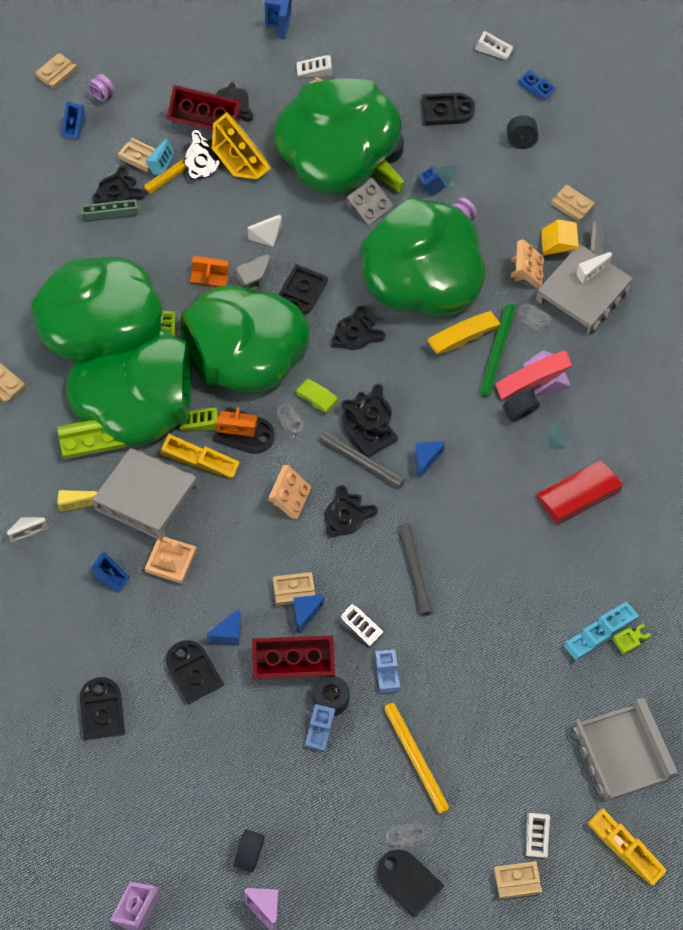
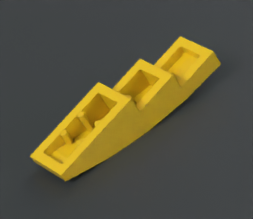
(462, 332)
(630, 850)

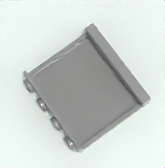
(585, 301)
(144, 492)
(624, 751)

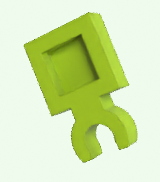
(629, 640)

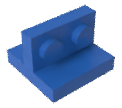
(278, 15)

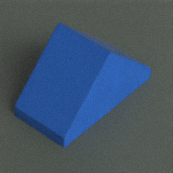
(73, 120)
(432, 181)
(426, 454)
(109, 573)
(306, 608)
(227, 631)

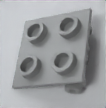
(369, 201)

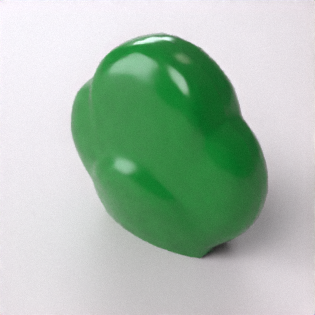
(337, 133)
(424, 259)
(97, 308)
(244, 337)
(135, 392)

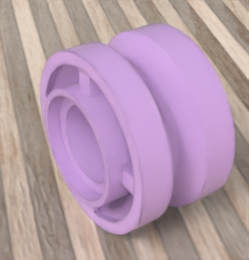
(101, 87)
(467, 207)

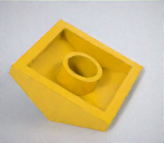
(559, 237)

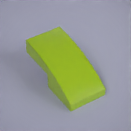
(317, 395)

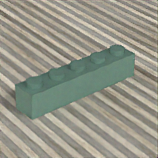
(109, 210)

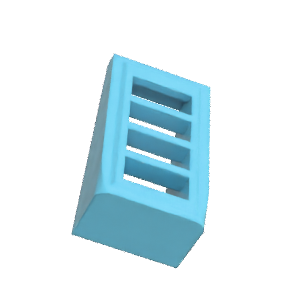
(152, 161)

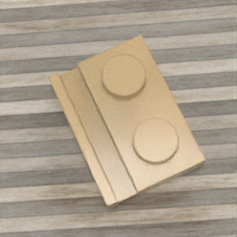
(56, 71)
(136, 154)
(572, 203)
(9, 385)
(291, 586)
(517, 880)

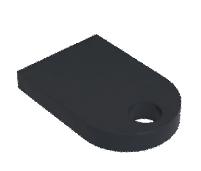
(447, 108)
(303, 288)
(367, 441)
(247, 443)
(193, 672)
(102, 710)
(408, 882)

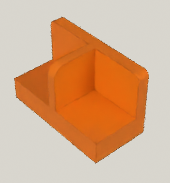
(209, 271)
(236, 423)

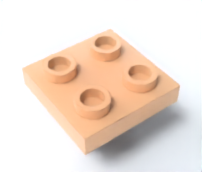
(528, 264)
(289, 492)
(170, 559)

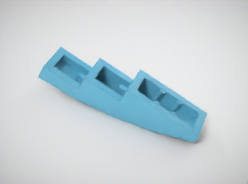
(601, 631)

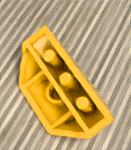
(237, 149)

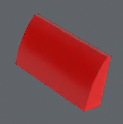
(579, 492)

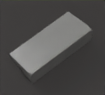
(596, 239)

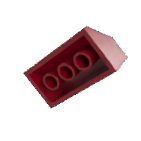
(200, 107)
(293, 657)

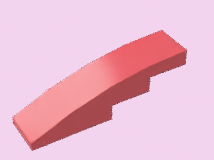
(534, 374)

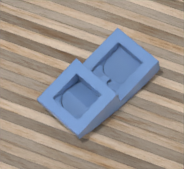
(387, 671)
(320, 727)

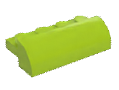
(85, 439)

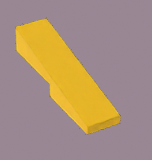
(204, 459)

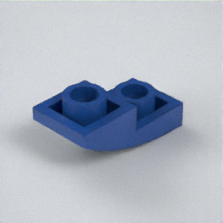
(539, 87)

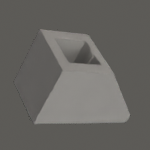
(253, 273)

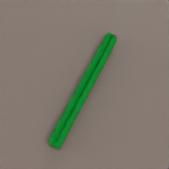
(497, 350)

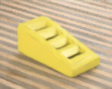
(75, 499)

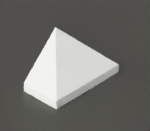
(266, 231)
(26, 527)

